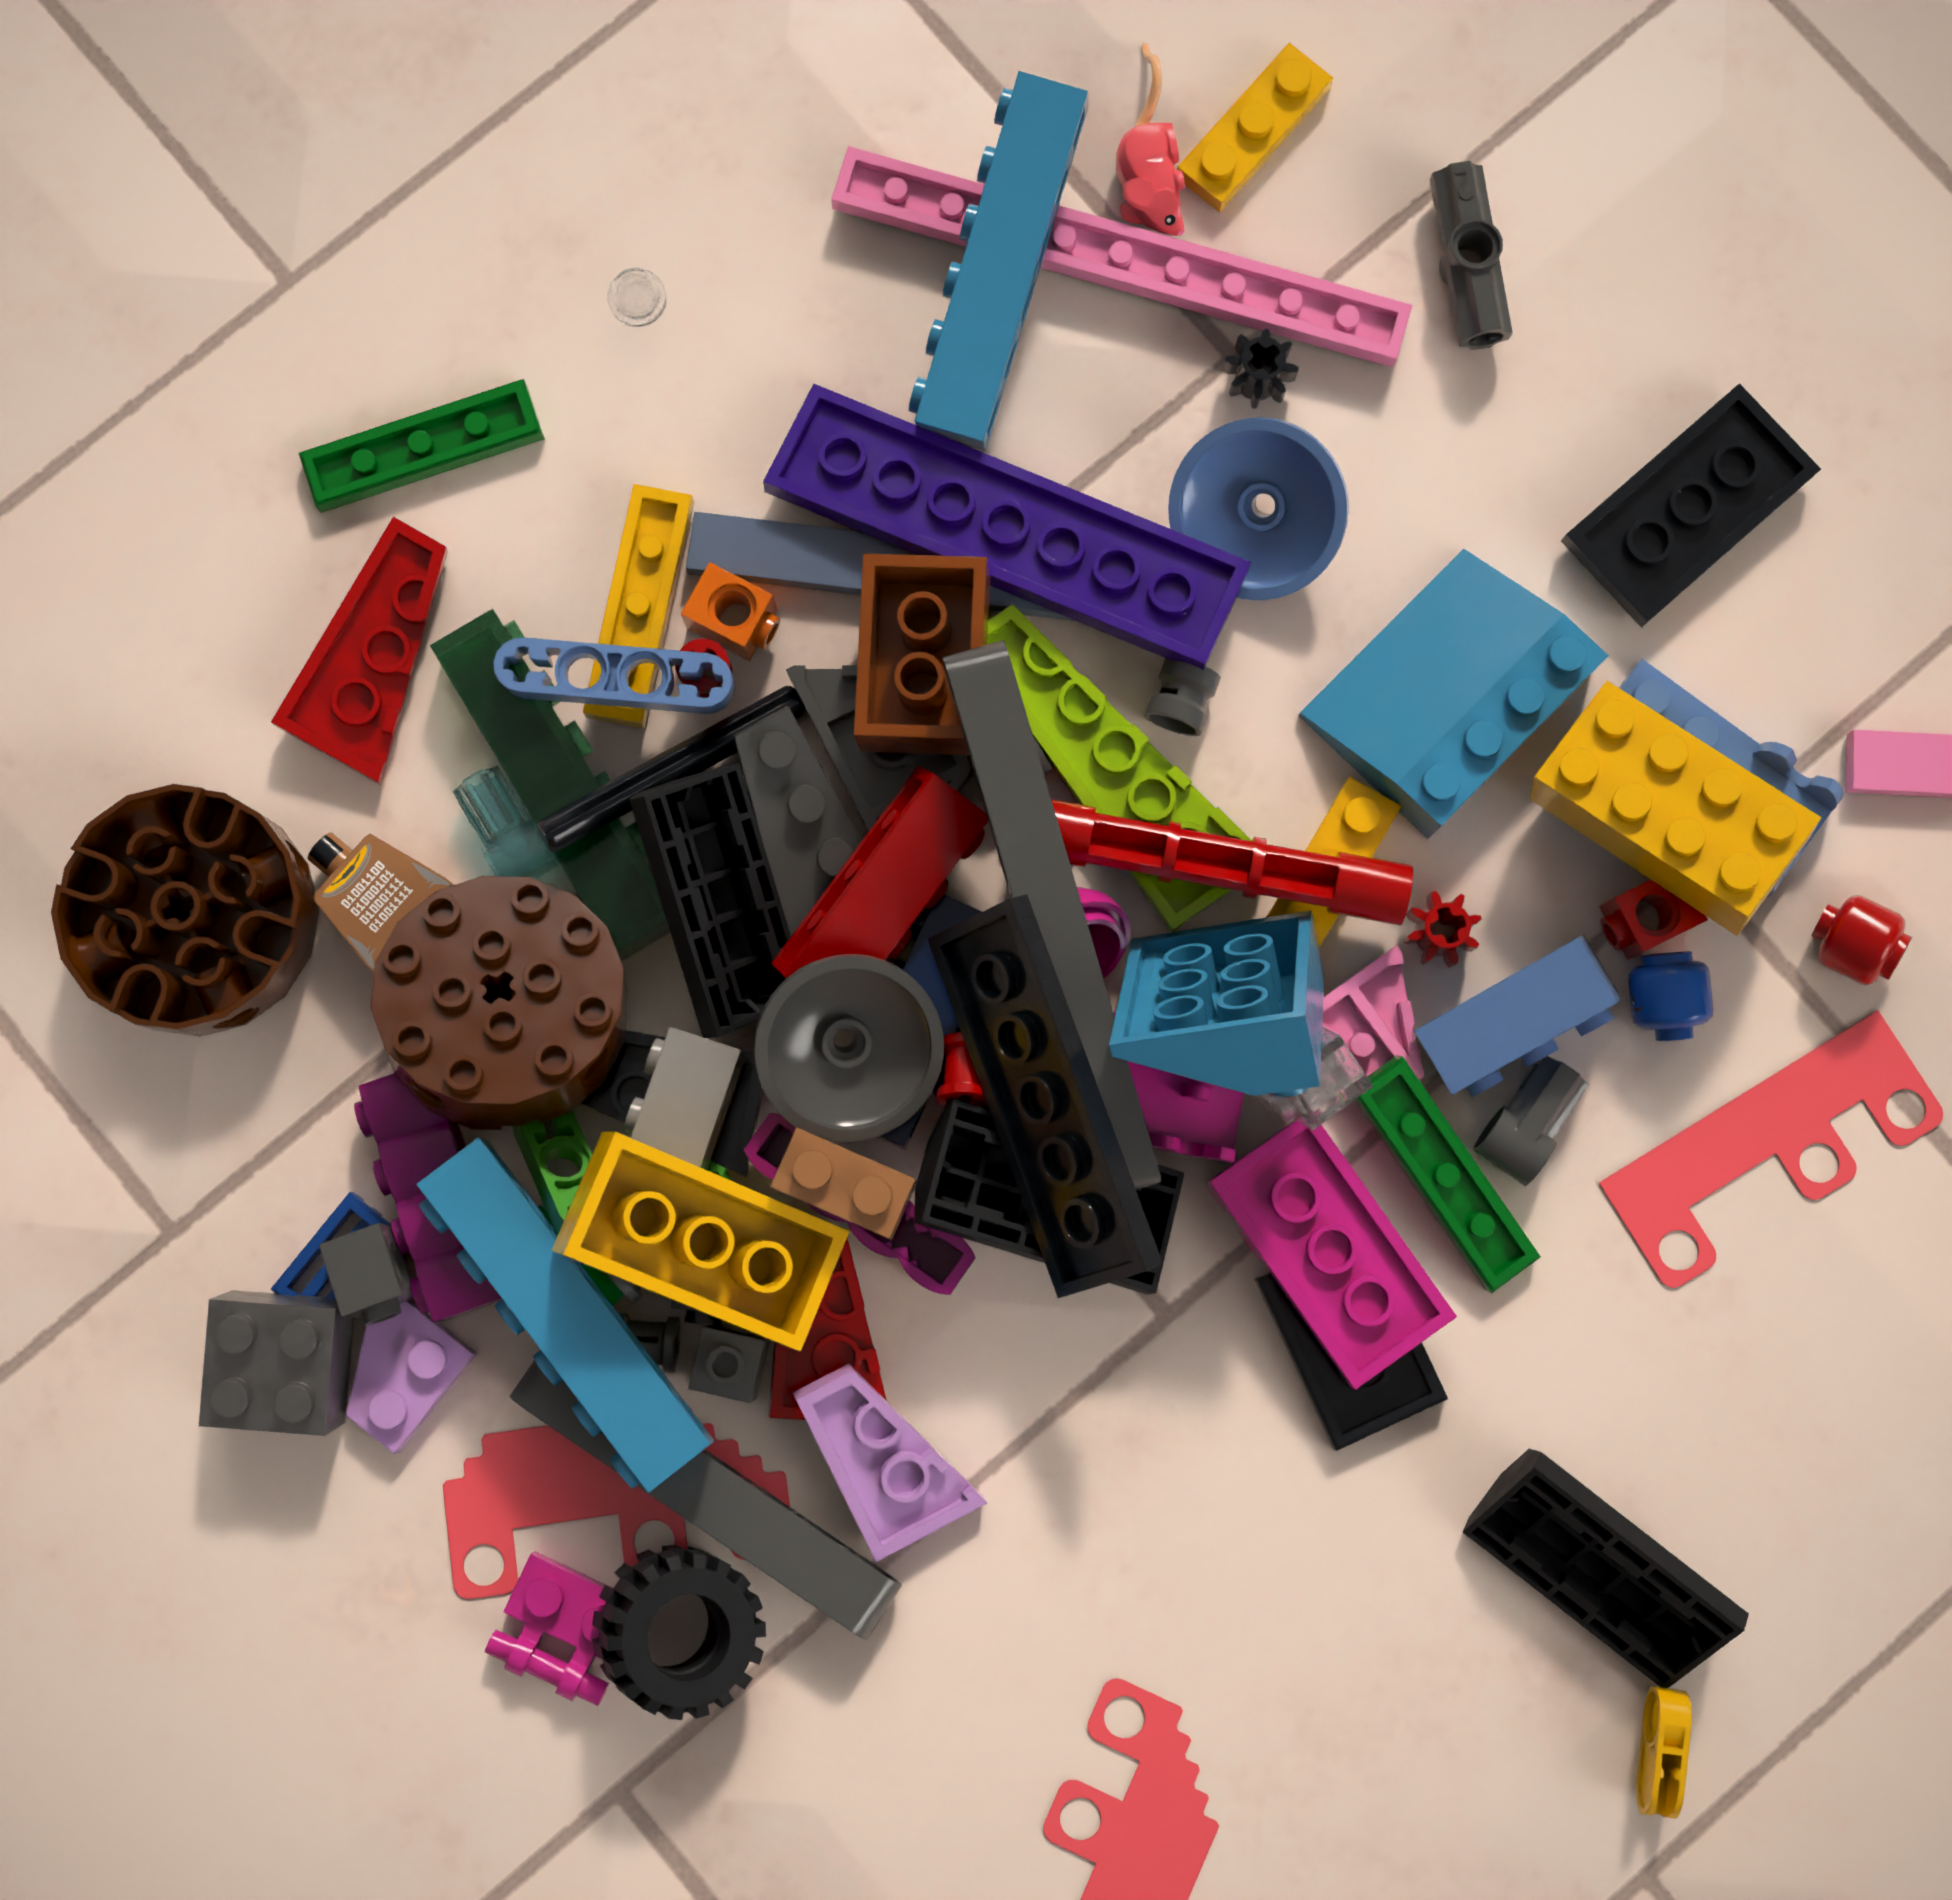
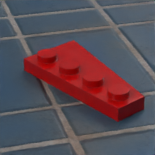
(364, 662)

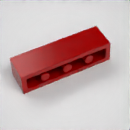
(890, 875)

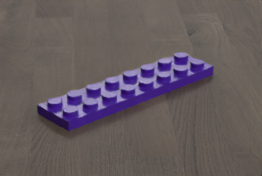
(1036, 533)

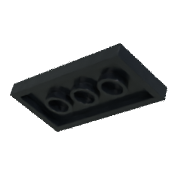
(1690, 505)

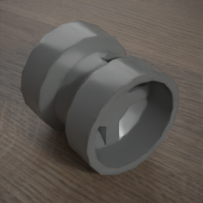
(1182, 697)

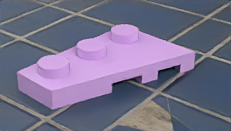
(882, 1464)

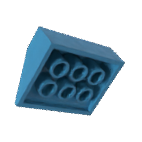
(1451, 689)
(1227, 1005)

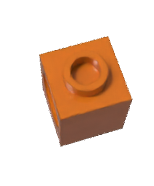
(716, 592)

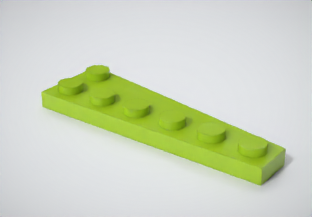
(1108, 759)

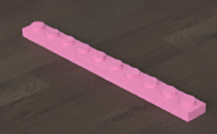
(1139, 261)

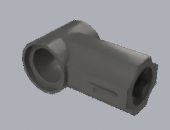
(1523, 1132)

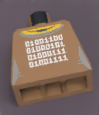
(369, 890)

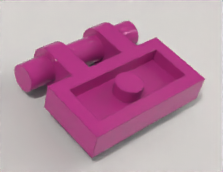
(563, 1605)

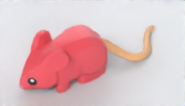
(1147, 166)

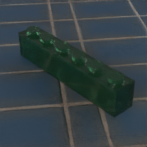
(551, 772)

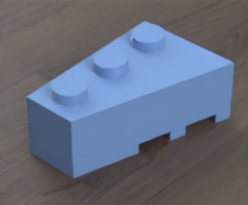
(1520, 1018)

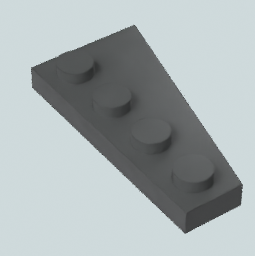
(795, 811)

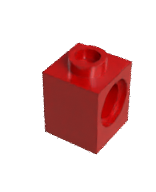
(1626, 932)

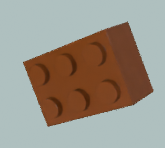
(910, 619)

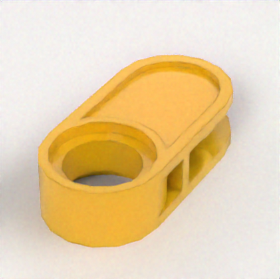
(1663, 1752)

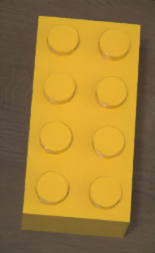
(1673, 807)
(700, 1240)

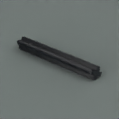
(680, 761)

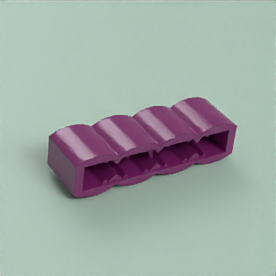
(410, 1148)
(926, 1254)

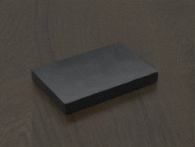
(1347, 1413)

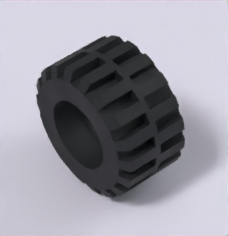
(719, 1660)

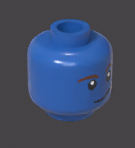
(1670, 994)

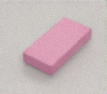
(1899, 763)

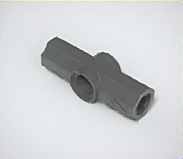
(1467, 223)

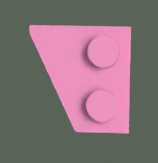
(1375, 1015)

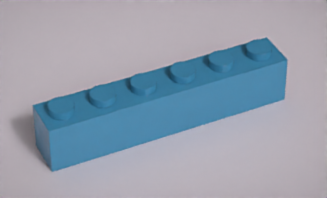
(1001, 259)
(564, 1314)

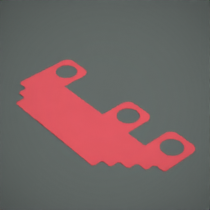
(547, 1479)
(1159, 1832)

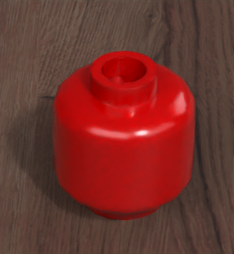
(1861, 940)

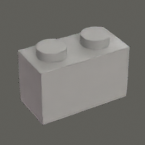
(685, 1096)

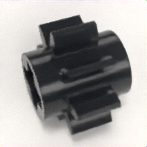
(1260, 353)

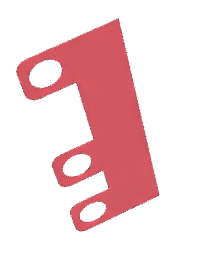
(1769, 1119)

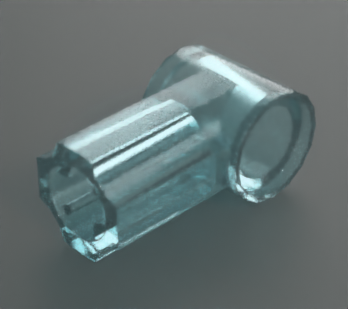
(504, 826)

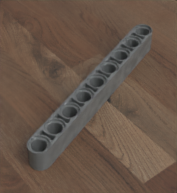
(1039, 866)

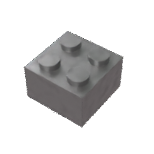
(275, 1363)

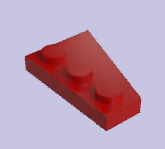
(834, 1340)

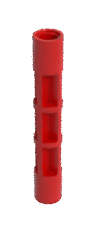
(1342, 883)

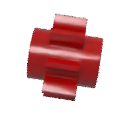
(1447, 914)

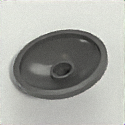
(858, 1087)

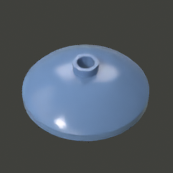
(1218, 492)

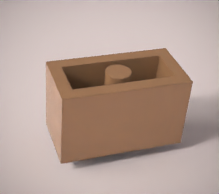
(844, 1183)

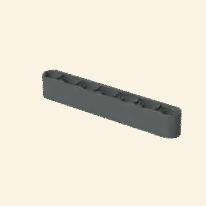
(741, 1519)

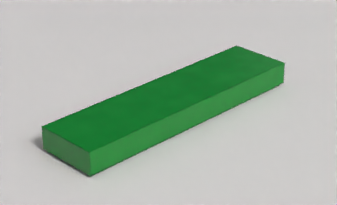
(421, 446)
(1445, 1175)

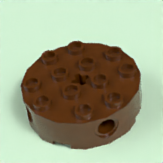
(132, 884)
(447, 1013)

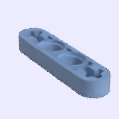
(613, 685)

